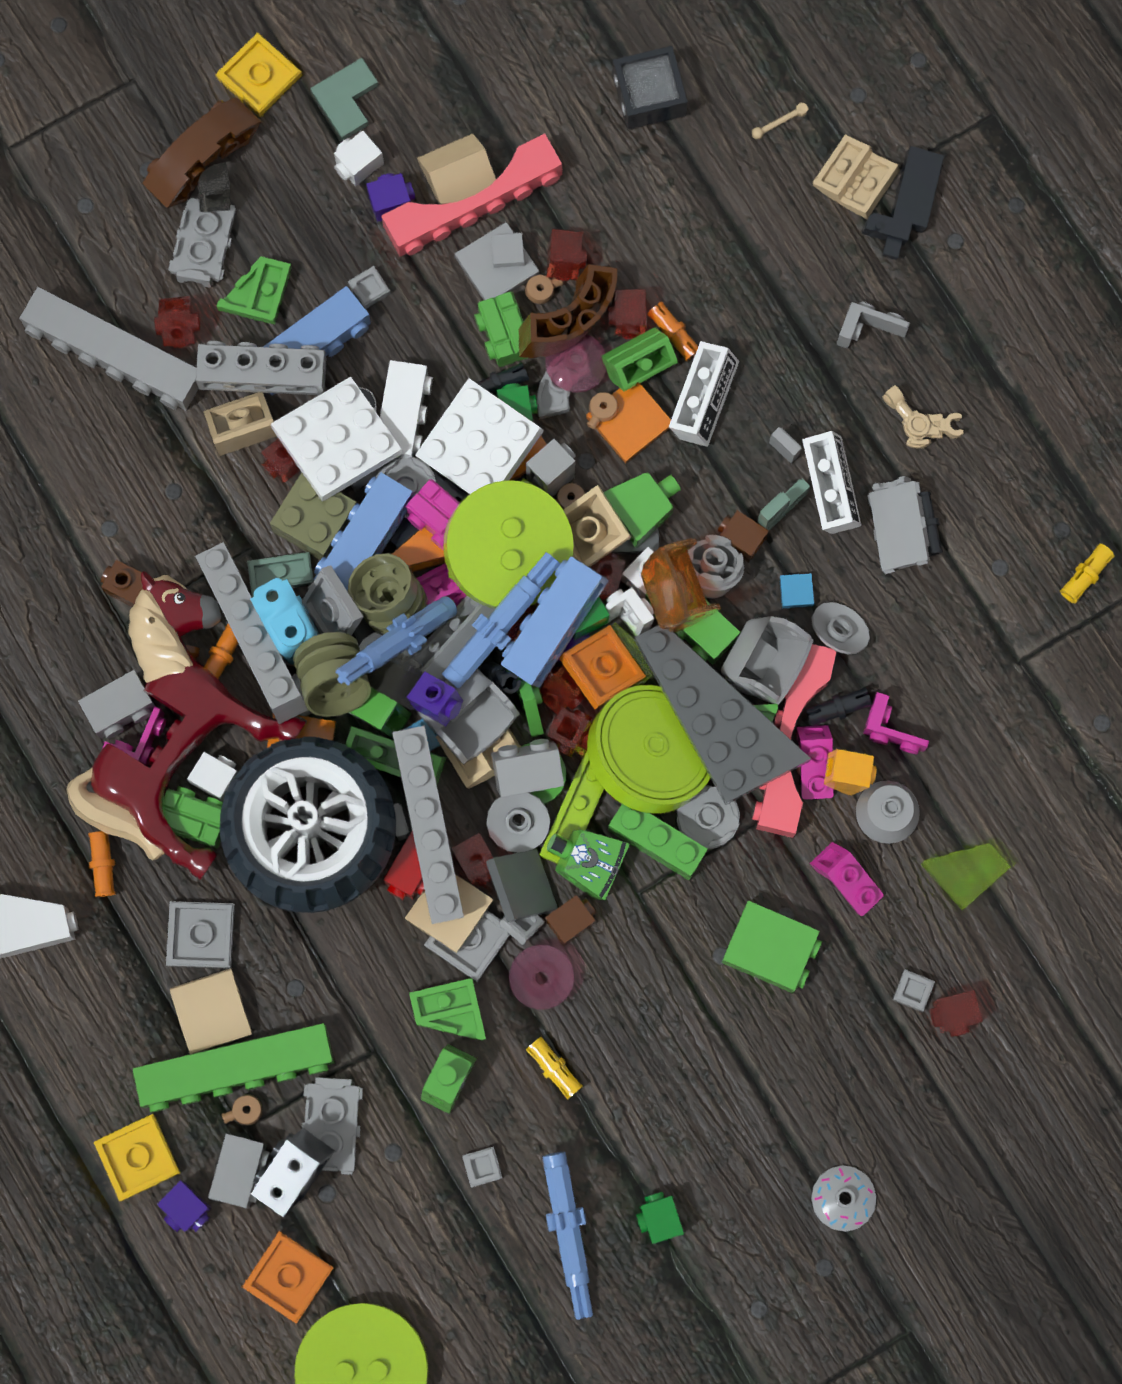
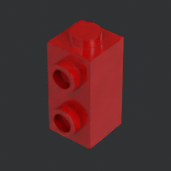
(405, 873)

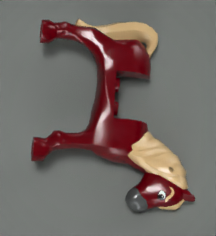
(128, 793)

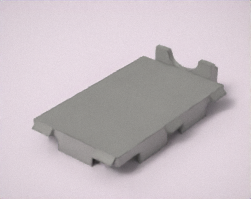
(201, 244)
(899, 524)
(333, 1119)

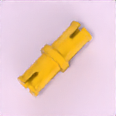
(1087, 573)
(554, 1068)

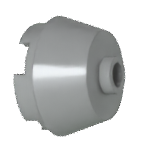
(716, 565)
(887, 812)

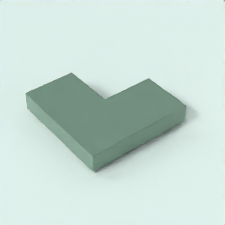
(338, 94)
(782, 504)
(293, 567)

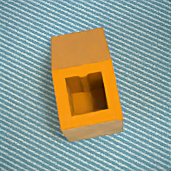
(849, 771)

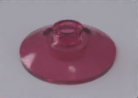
(577, 376)
(546, 960)

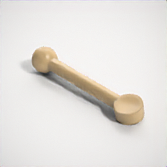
(801, 110)

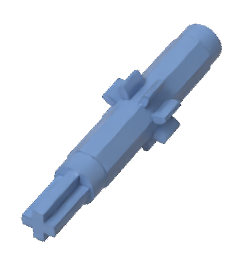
(493, 630)
(402, 635)
(566, 1222)

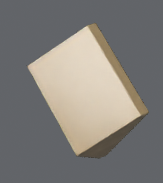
(457, 170)
(240, 423)

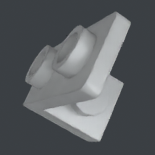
(867, 314)

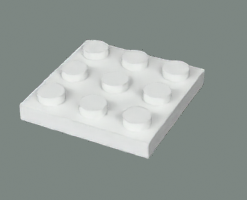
(336, 439)
(478, 439)

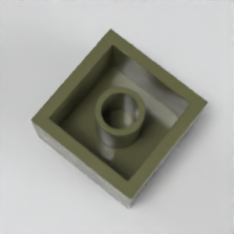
(309, 521)

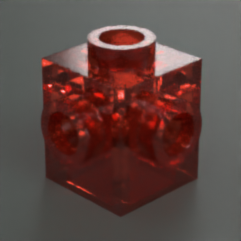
(177, 321)
(560, 690)
(569, 725)

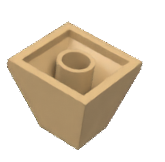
(595, 527)

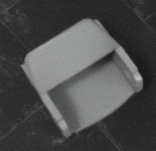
(767, 658)
(481, 721)

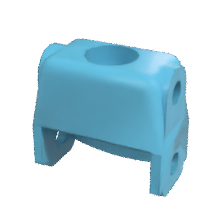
(285, 618)

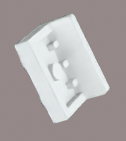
(633, 611)

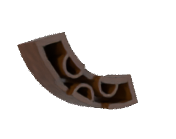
(213, 135)
(559, 330)

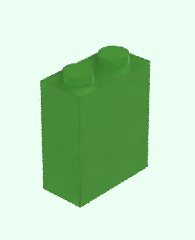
(772, 947)

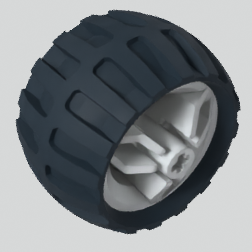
(286, 768)

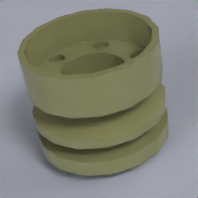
(384, 590)
(316, 669)

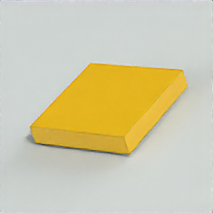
(258, 74)
(137, 1157)

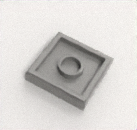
(489, 281)
(331, 604)
(200, 935)
(477, 950)

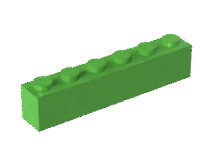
(233, 1066)

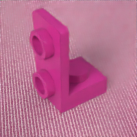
(880, 714)
(816, 744)
(144, 750)
(848, 877)

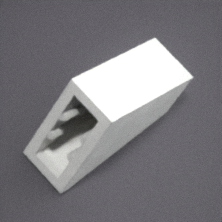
(33, 925)

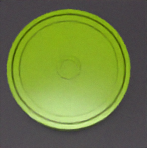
(501, 536)
(644, 752)
(362, 1347)

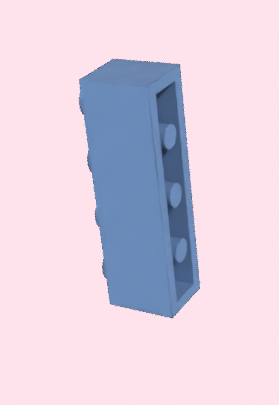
(328, 325)
(369, 526)
(554, 621)

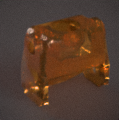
(675, 587)

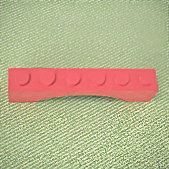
(418, 224)
(781, 802)

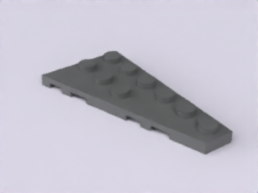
(726, 730)

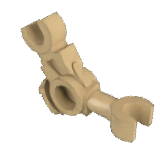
(919, 425)

